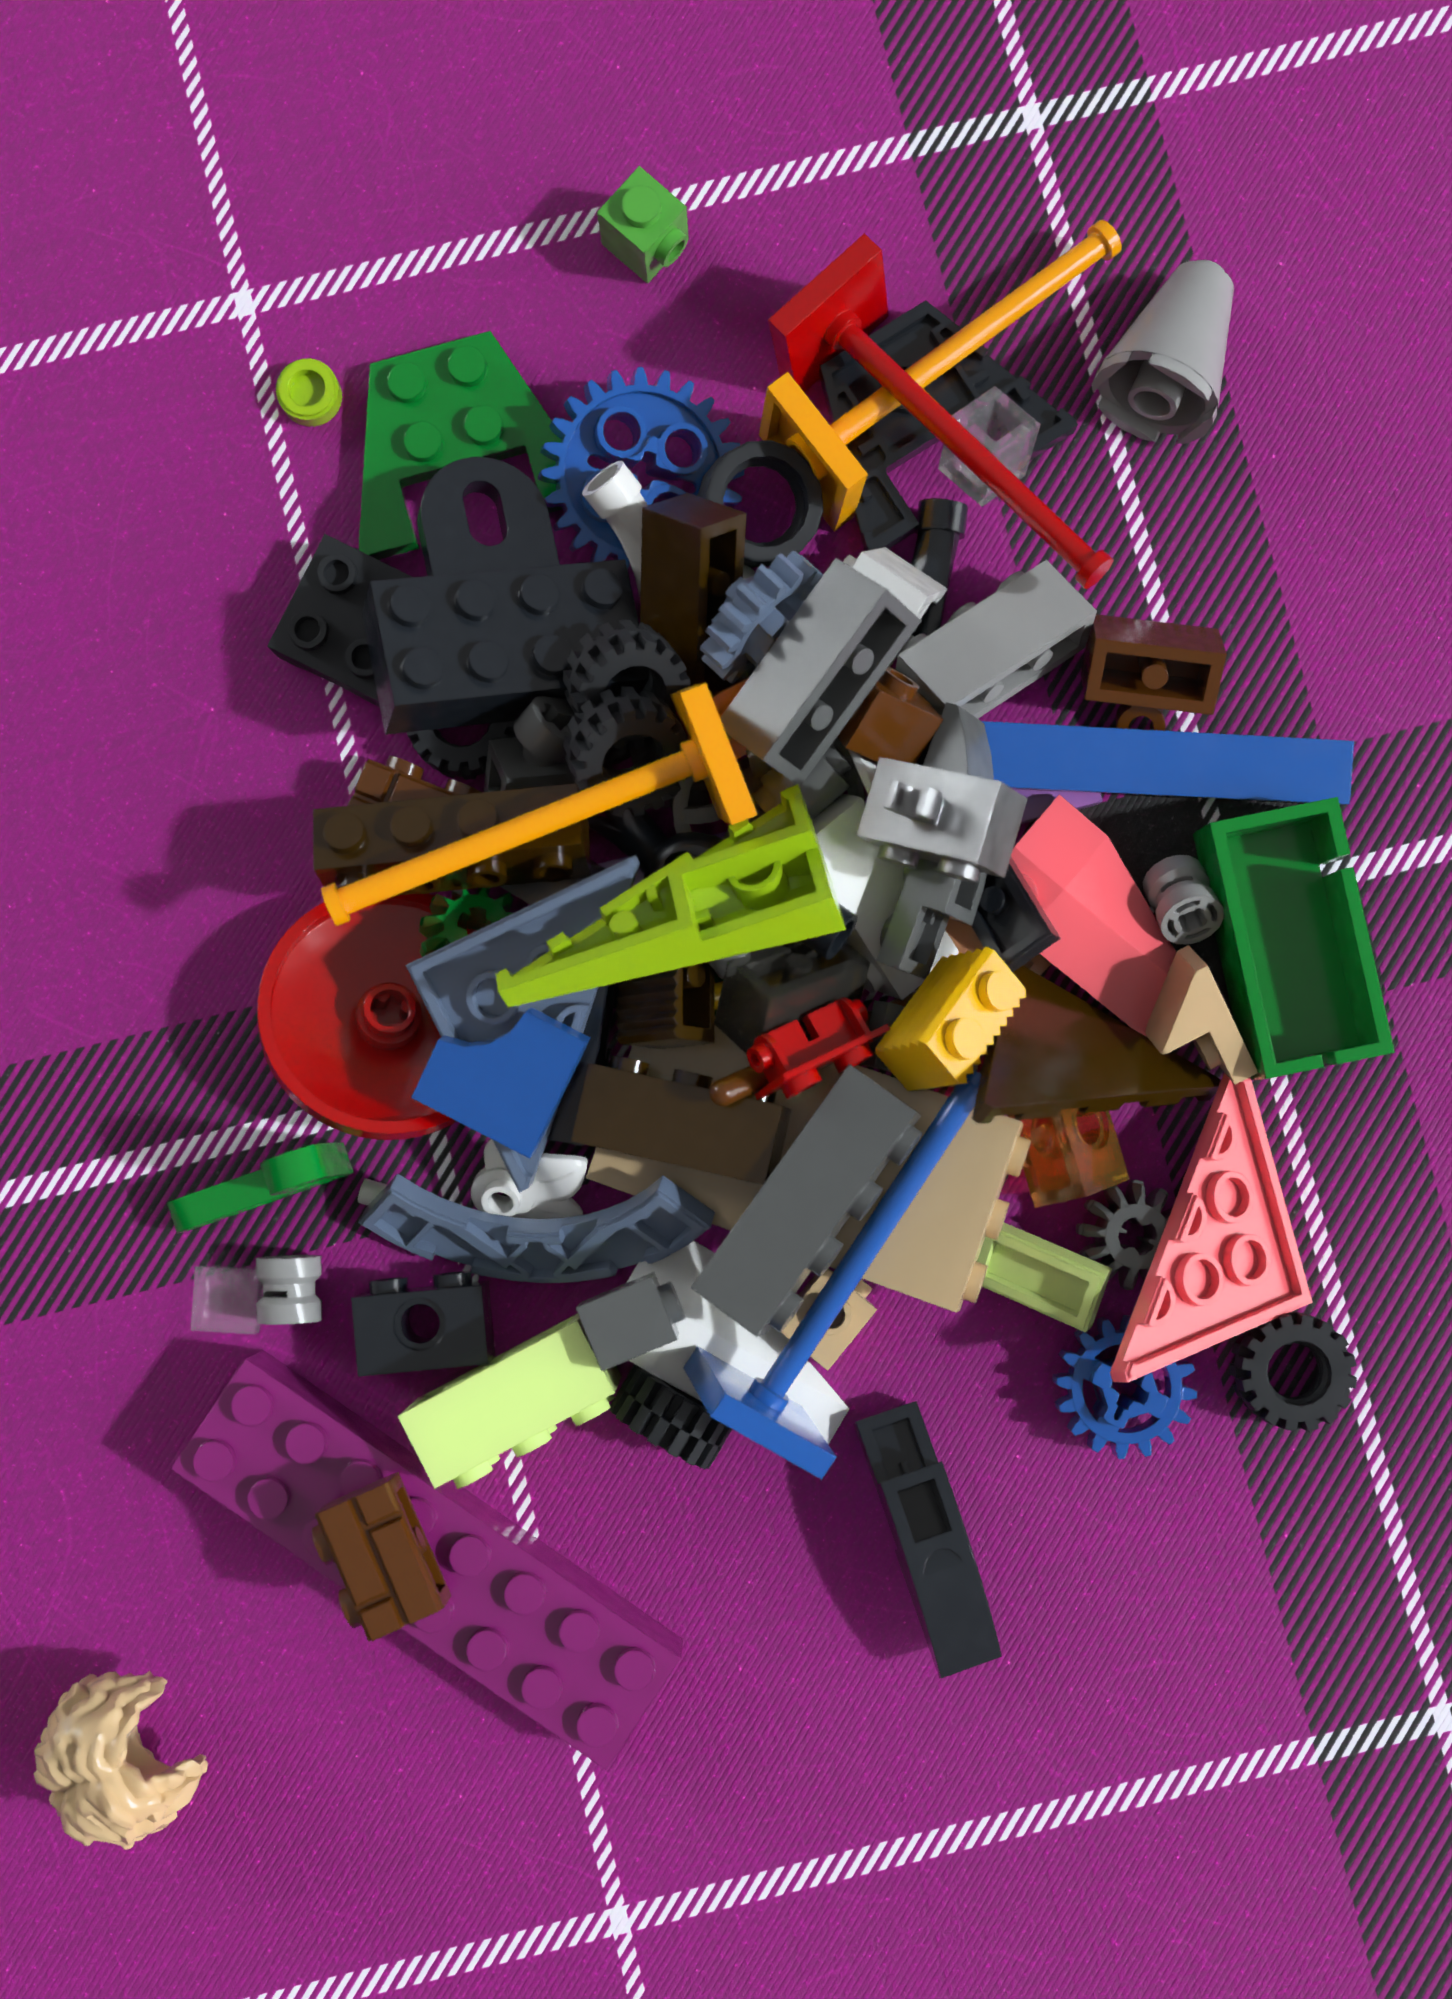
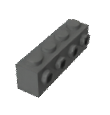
(807, 1202)

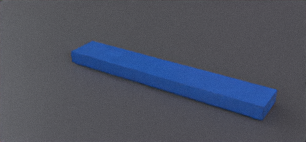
(1170, 763)

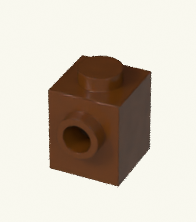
(892, 721)

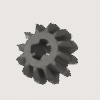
(1135, 1209)

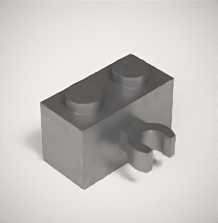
(941, 818)

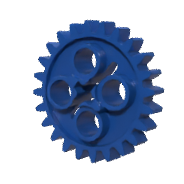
(652, 417)

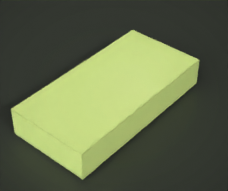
(1044, 1276)

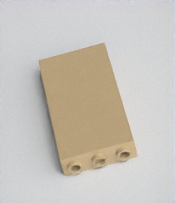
(941, 1232)

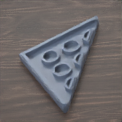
(462, 985)

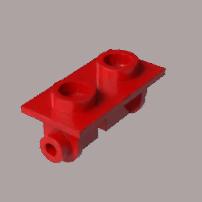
(794, 1062)

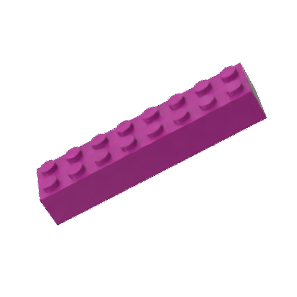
(517, 1608)

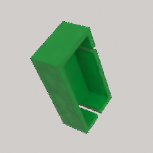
(1294, 940)

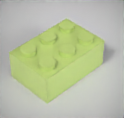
(508, 1404)

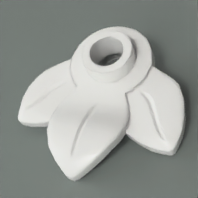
(547, 1197)

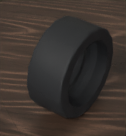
(792, 468)

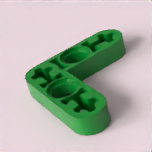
(277, 1179)

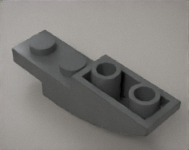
(930, 898)

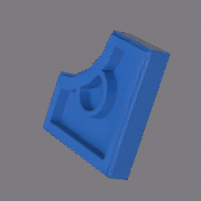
(506, 1083)

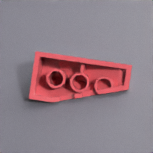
(1103, 920)

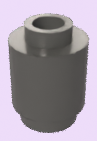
(819, 789)

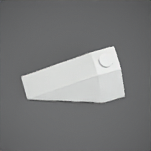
(729, 1341)

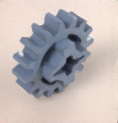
(756, 615)

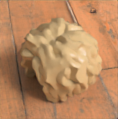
(100, 1771)

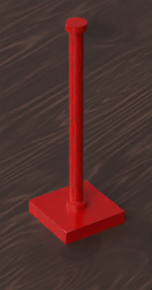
(836, 316)

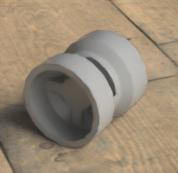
(1183, 899)
(289, 1289)

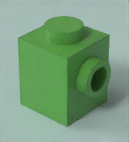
(644, 225)

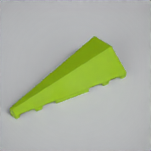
(736, 898)

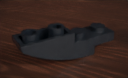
(929, 1539)

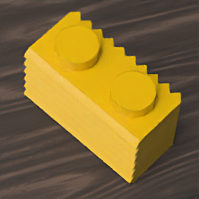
(951, 1020)

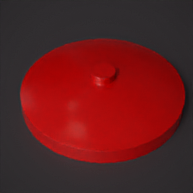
(349, 1021)

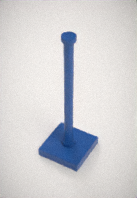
(759, 1405)

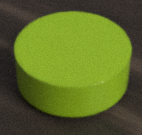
(309, 392)

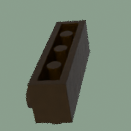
(376, 836)

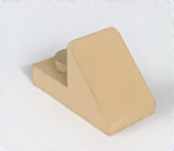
(1195, 1011)

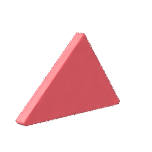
(1224, 1250)

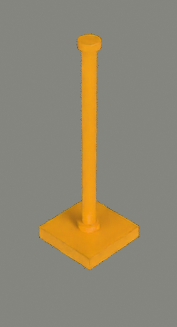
(797, 423)
(703, 756)

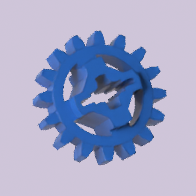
(1114, 1409)

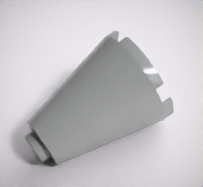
(1171, 358)

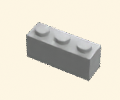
(1000, 643)

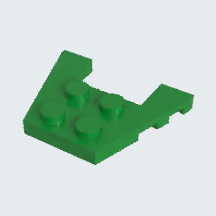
(434, 411)

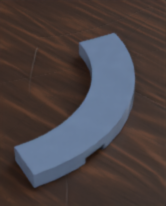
(539, 1249)

